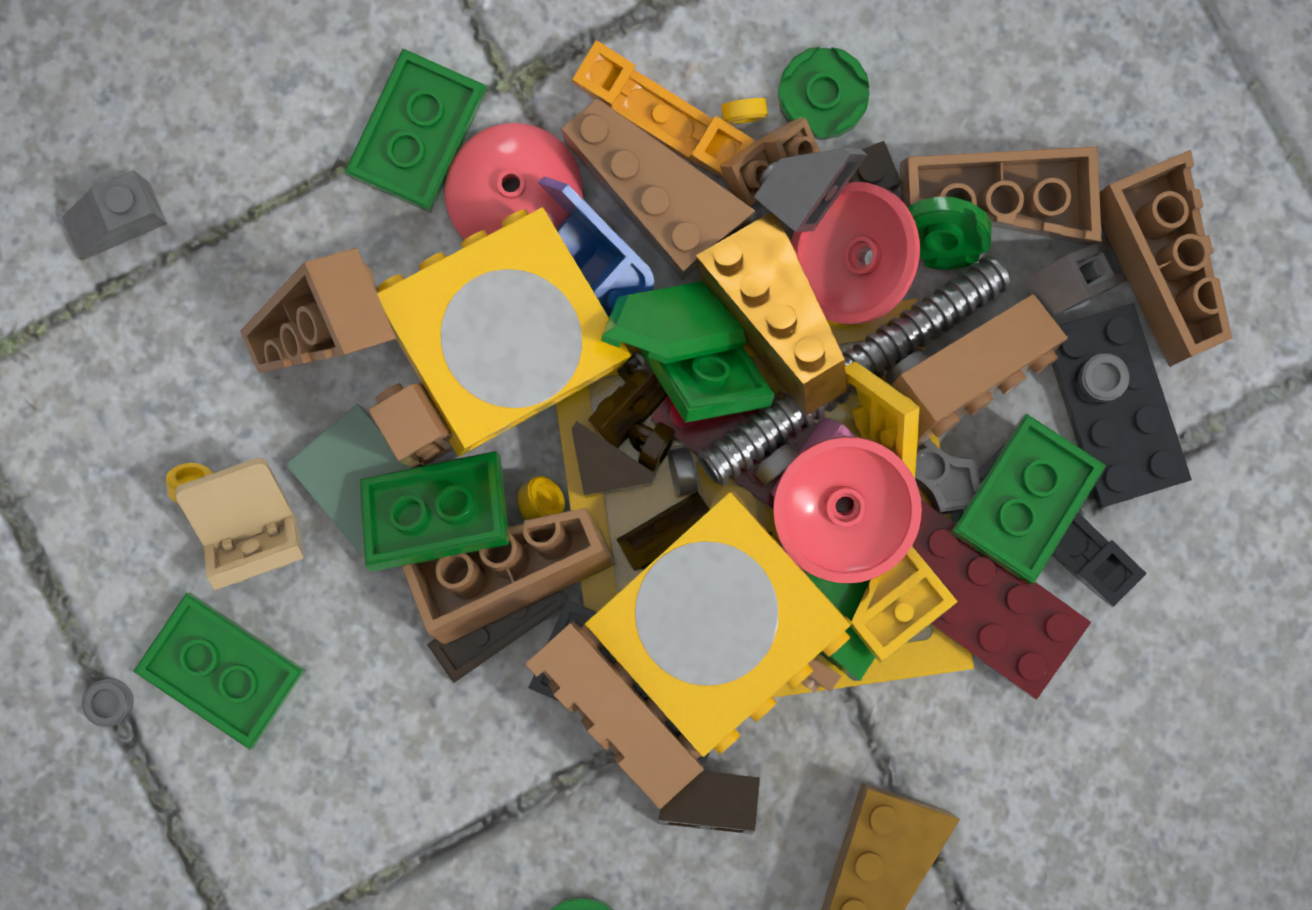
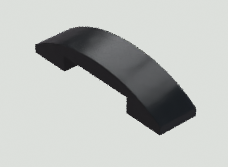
(1092, 558)

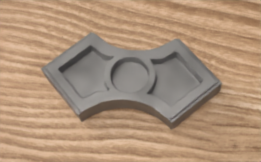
(945, 479)

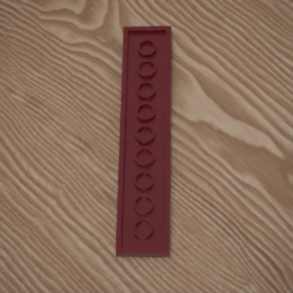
(997, 618)

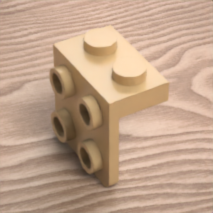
(241, 522)

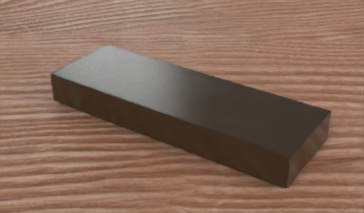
(477, 647)

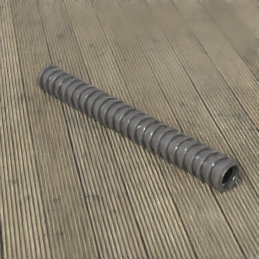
(878, 354)

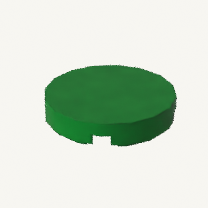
(826, 90)
(951, 232)

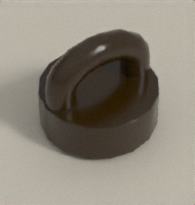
(656, 446)

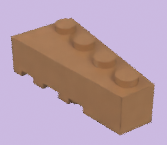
(656, 189)
(1020, 191)
(1166, 256)
(318, 314)
(980, 365)
(488, 584)
(617, 713)

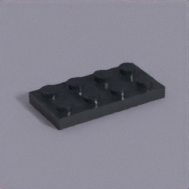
(1127, 433)

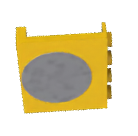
(500, 328)
(719, 626)

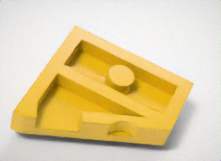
(885, 414)
(900, 605)

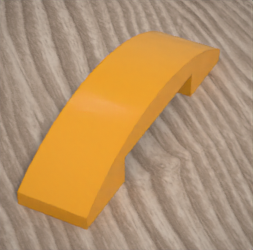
(658, 111)

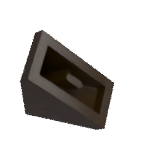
(604, 466)

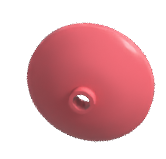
(503, 152)
(835, 252)
(855, 542)

